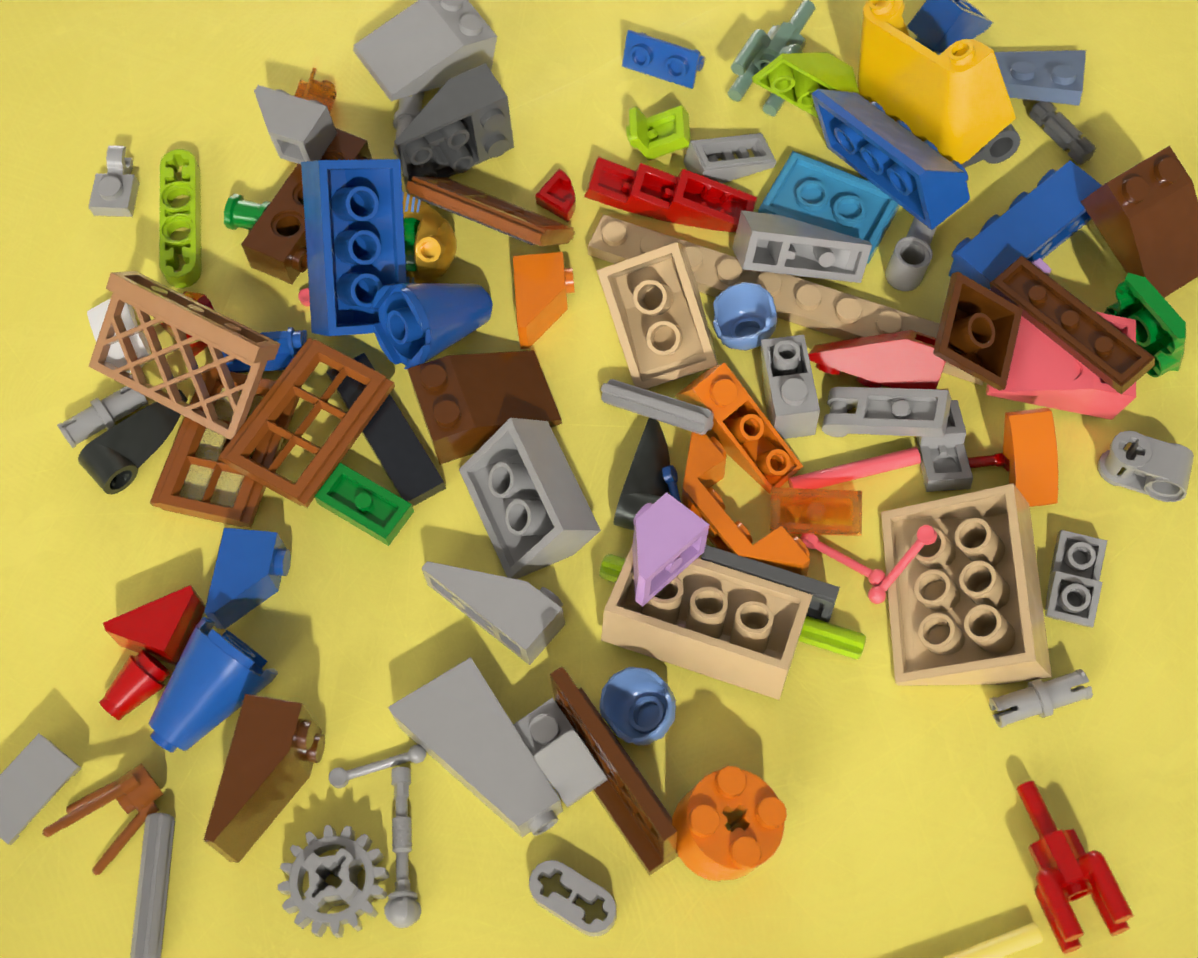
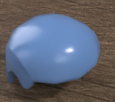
(744, 316)
(638, 705)

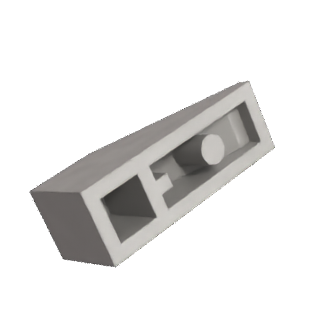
(798, 248)
(502, 606)

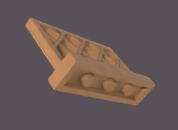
(187, 317)

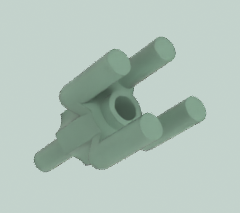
(764, 48)

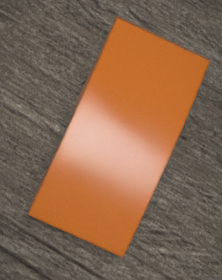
(1032, 454)

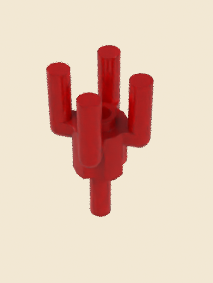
(1070, 874)

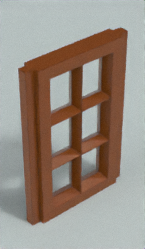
(338, 443)

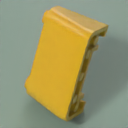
(943, 98)

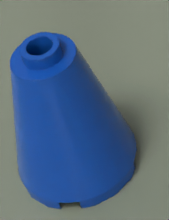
(427, 318)
(206, 686)

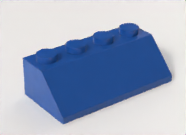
(891, 156)
(351, 240)

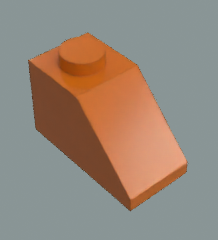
(540, 293)

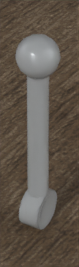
(339, 777)

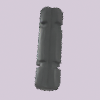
(1062, 131)

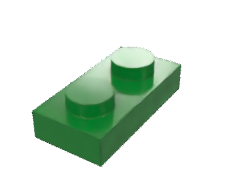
(364, 504)

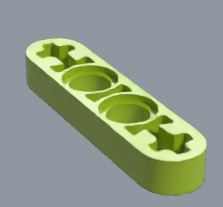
(180, 217)

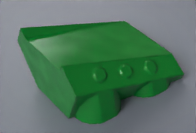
(1157, 323)

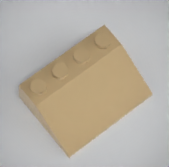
(970, 599)

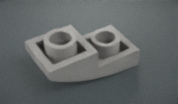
(1075, 578)

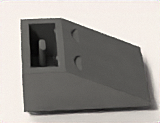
(457, 128)

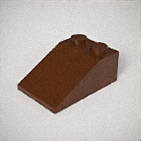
(1151, 221)
(475, 394)
(263, 772)

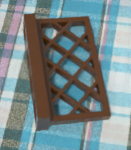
(626, 793)

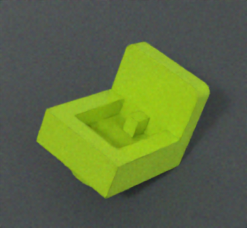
(660, 132)

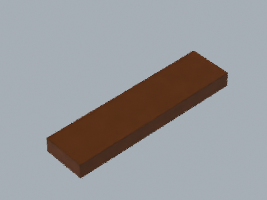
(1073, 325)

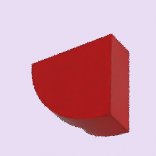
(558, 196)

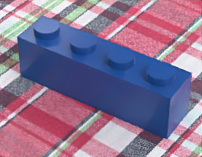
(1030, 227)

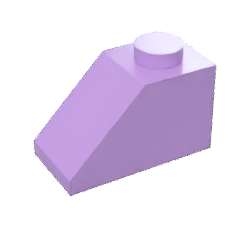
(664, 544)

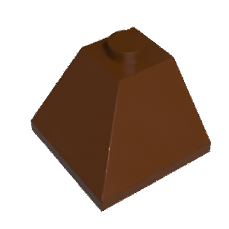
(978, 331)

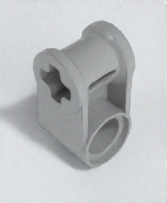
(1150, 465)

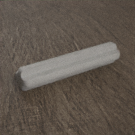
(657, 406)
(152, 886)

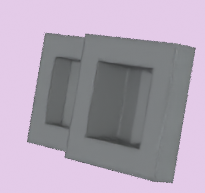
(945, 458)

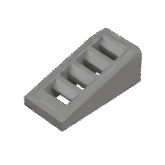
(704, 154)

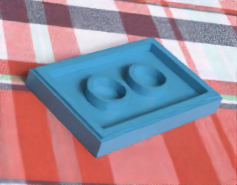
(830, 200)

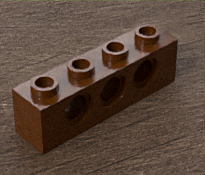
(279, 236)

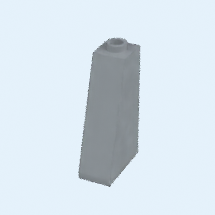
(478, 745)

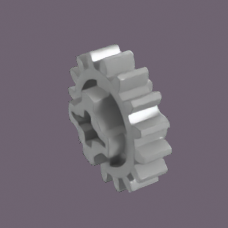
(320, 895)

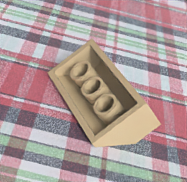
(712, 624)

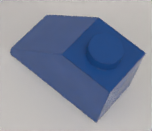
(947, 21)
(245, 573)

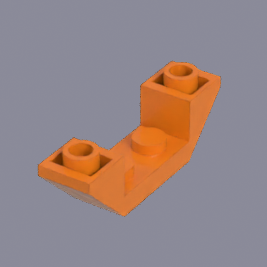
(704, 469)

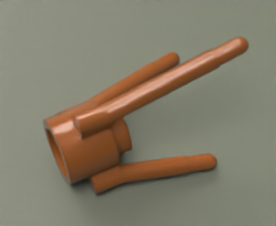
(132, 791)

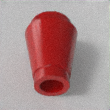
(134, 684)

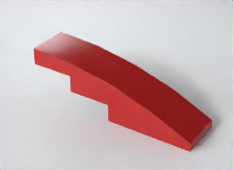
(665, 197)

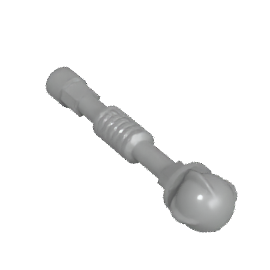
(402, 908)

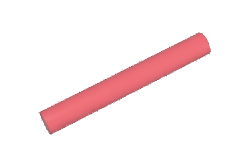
(856, 469)

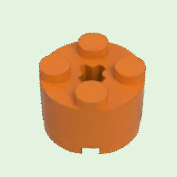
(754, 821)

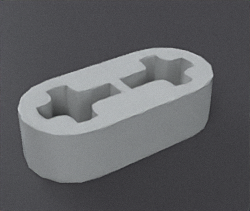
(566, 908)

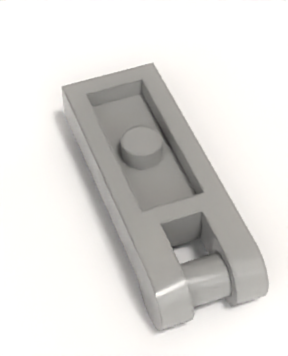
(887, 412)

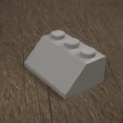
(528, 497)

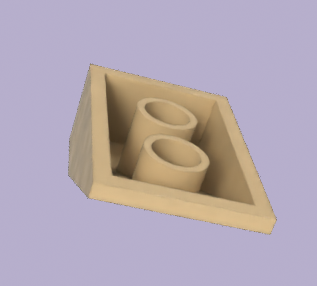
(658, 316)

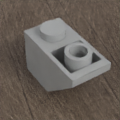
(296, 125)
(789, 386)

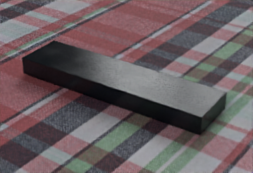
(394, 444)

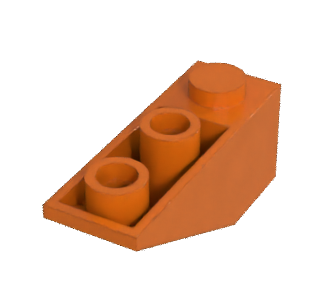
(742, 427)

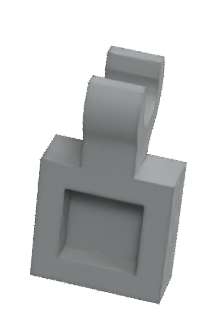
(117, 190)

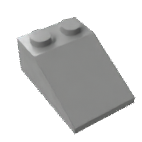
(426, 47)

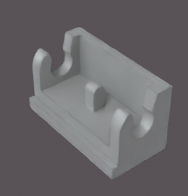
(31, 784)

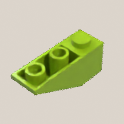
(800, 74)

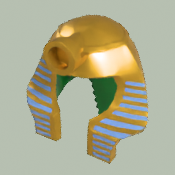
(428, 241)

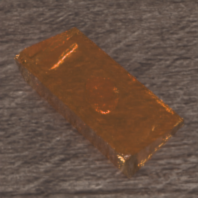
(816, 511)

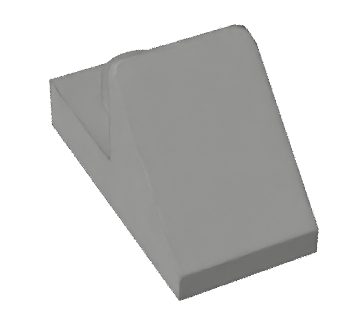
(560, 752)

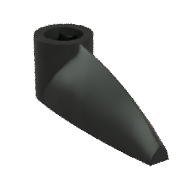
(118, 452)
(645, 477)

